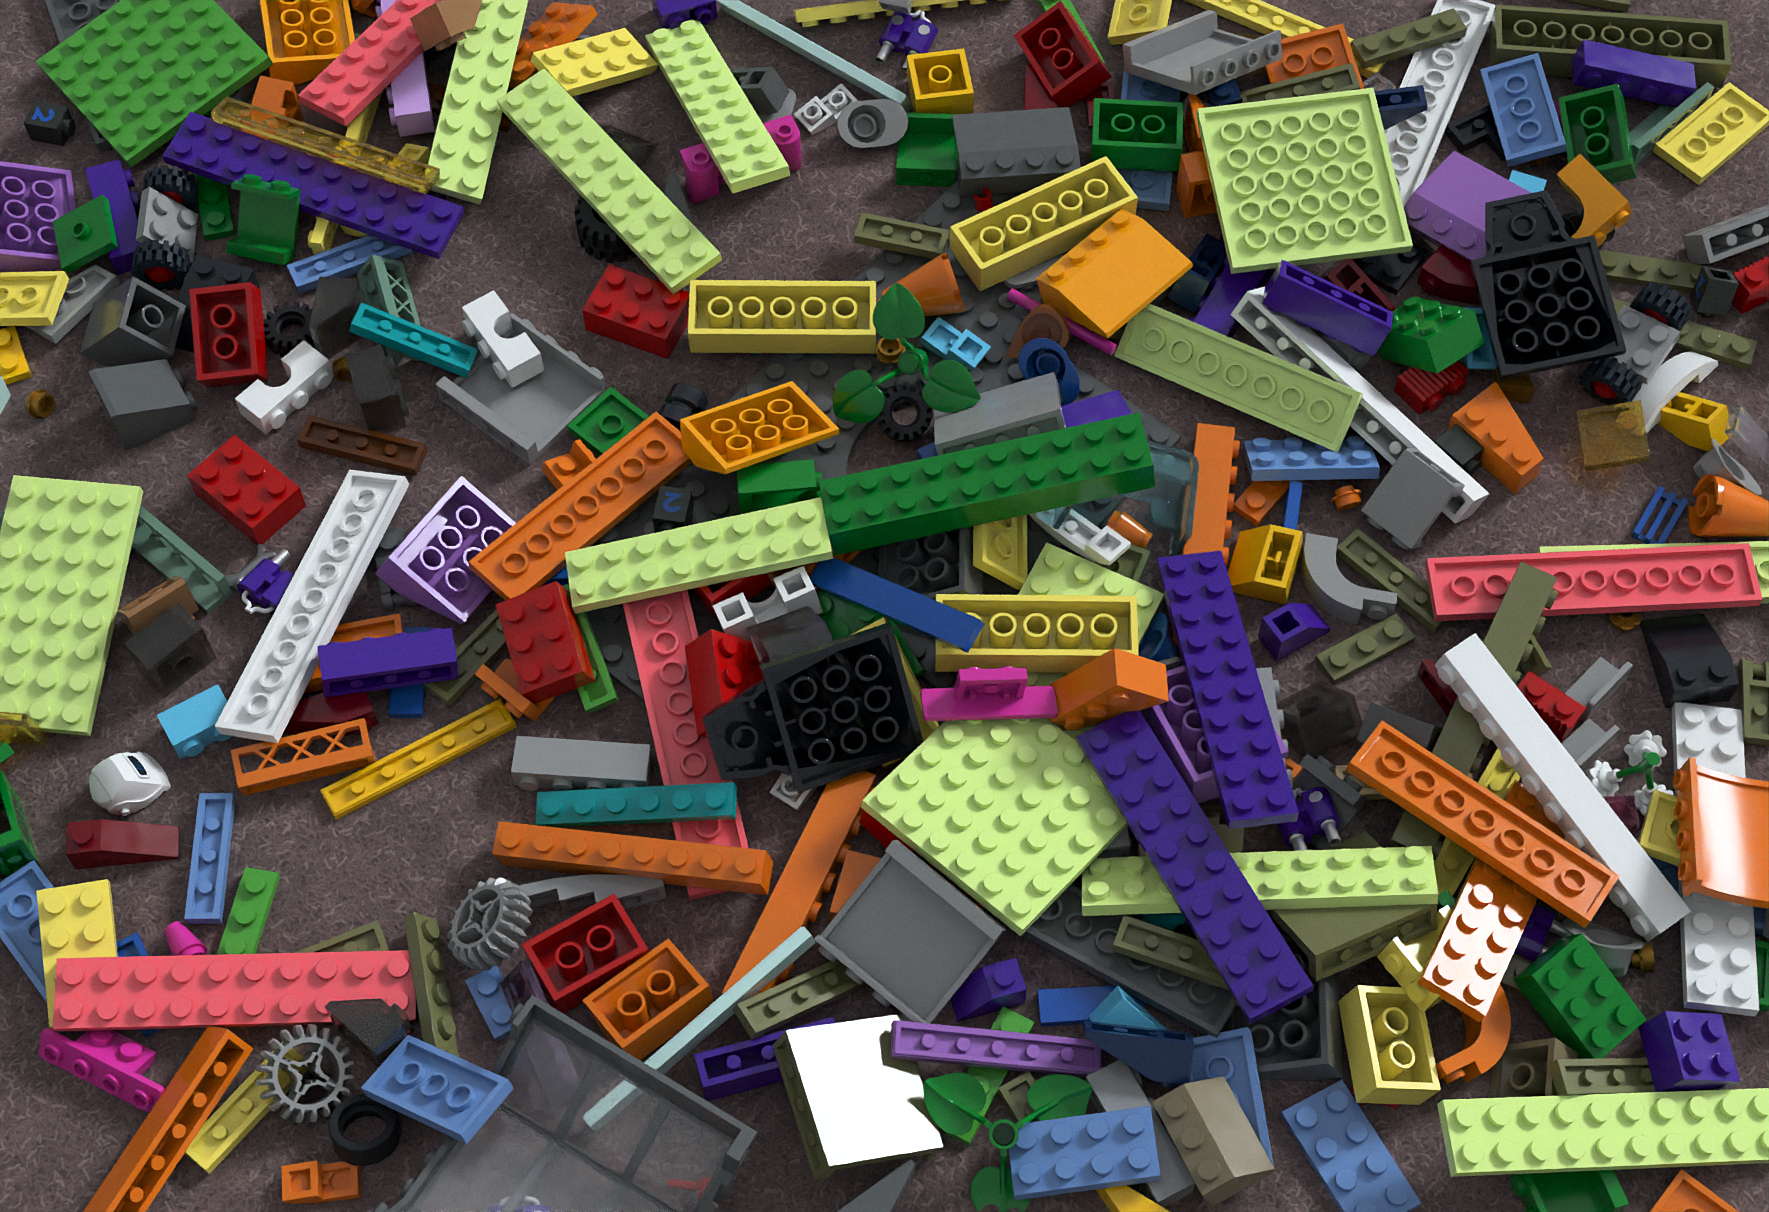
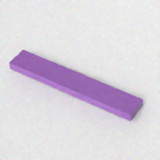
(994, 1049)

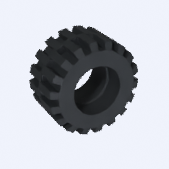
(597, 236)

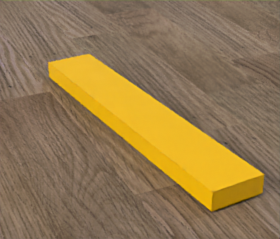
(418, 758)

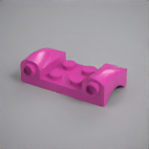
(704, 176)

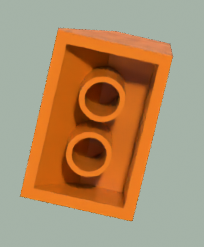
(649, 1001)

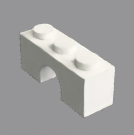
(512, 358)
(269, 406)
(792, 592)

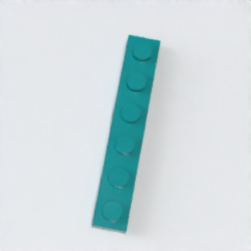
(637, 805)

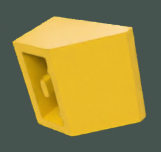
(1266, 562)

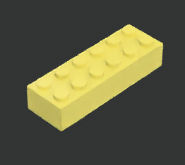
(1039, 223)
(781, 316)
(1041, 631)

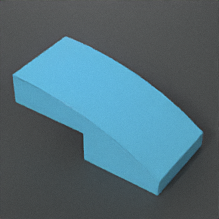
(953, 344)

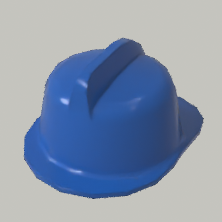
(1046, 356)
(1157, 643)

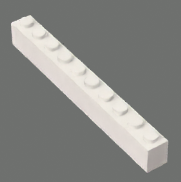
(1375, 417)
(1560, 785)

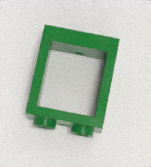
(777, 484)

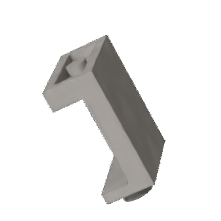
(1411, 498)

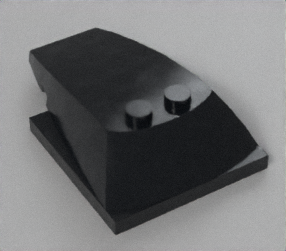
(1542, 290)
(819, 714)

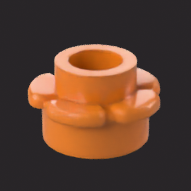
(1346, 498)

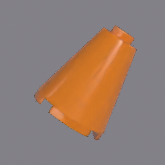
(934, 287)
(1727, 510)

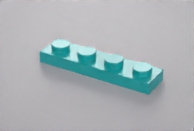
(413, 340)

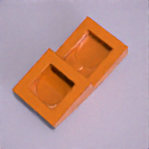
(320, 1183)

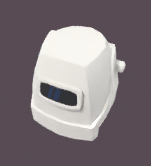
(127, 782)

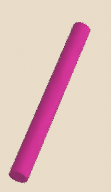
(1075, 328)

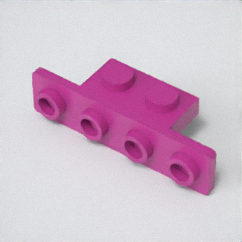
(988, 696)
(107, 1062)

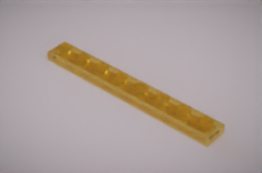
(326, 145)

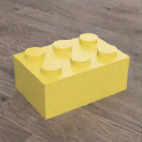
(1388, 1046)

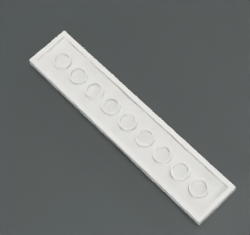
(1443, 75)
(312, 607)
(1716, 934)

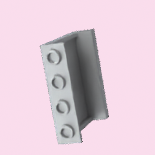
(1197, 54)
(534, 412)
(1002, 415)
(909, 935)

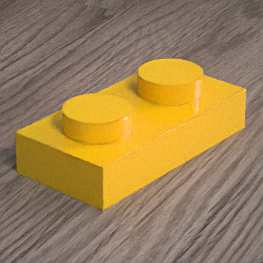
(12, 356)

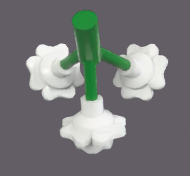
(1643, 755)

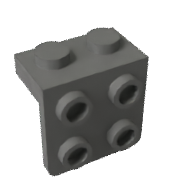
(1343, 792)

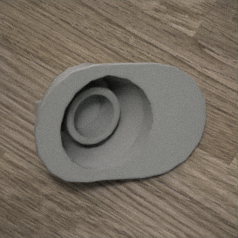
(872, 123)
(1720, 463)
(1612, 947)

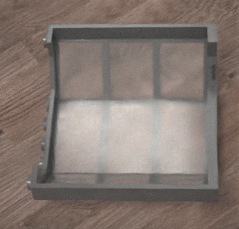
(582, 1134)

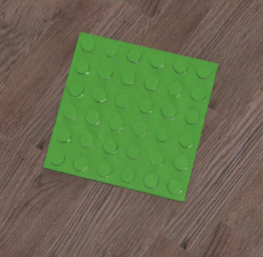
(149, 66)

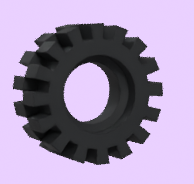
(279, 320)
(918, 426)

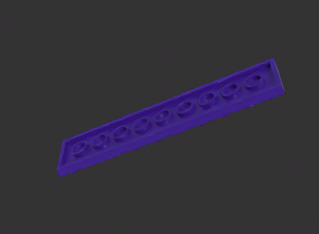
(326, 188)
(1226, 691)
(1195, 866)

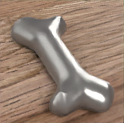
(262, 553)

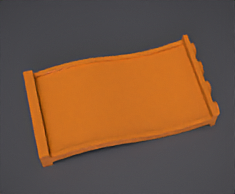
(1722, 835)

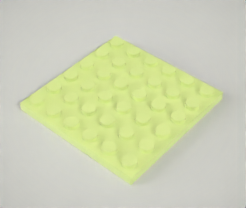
(1303, 180)
(1000, 812)

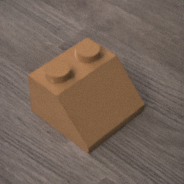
(445, 22)
(150, 605)

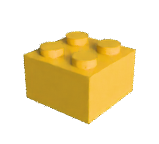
(940, 82)

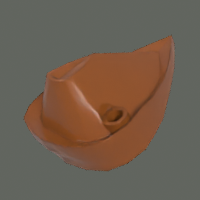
(1040, 322)

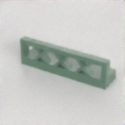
(1663, 121)
(378, 288)
(174, 557)

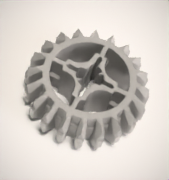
(489, 924)
(313, 1058)

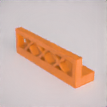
(304, 769)

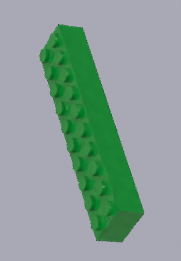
(987, 484)

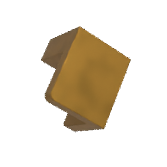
(1516, 388)

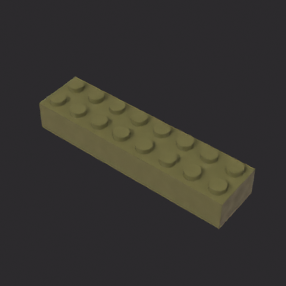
(1559, 32)

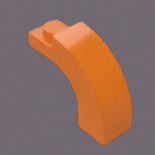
(1483, 1043)

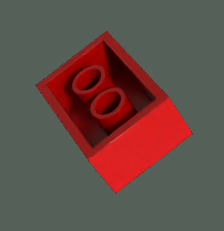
(1062, 55)
(637, 311)
(228, 334)
(247, 490)
(545, 642)
(719, 670)
(584, 952)

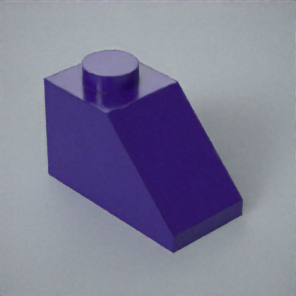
(990, 990)

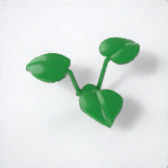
(948, 385)
(959, 1097)

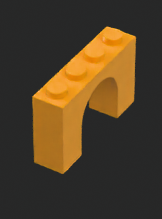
(1601, 201)

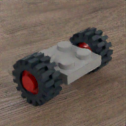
(166, 227)
(1649, 333)

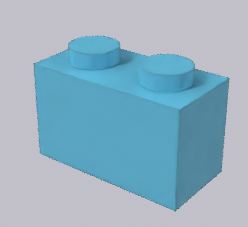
(193, 722)

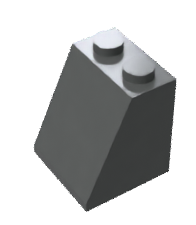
(132, 325)
(144, 399)

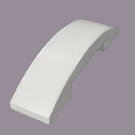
(1669, 381)
(1084, 537)

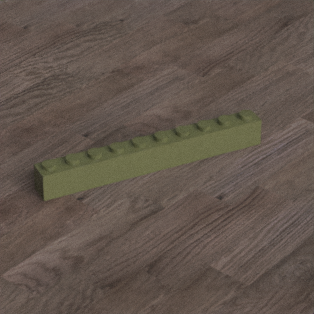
(1508, 642)

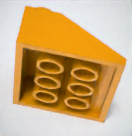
(304, 36)
(1112, 274)
(754, 429)

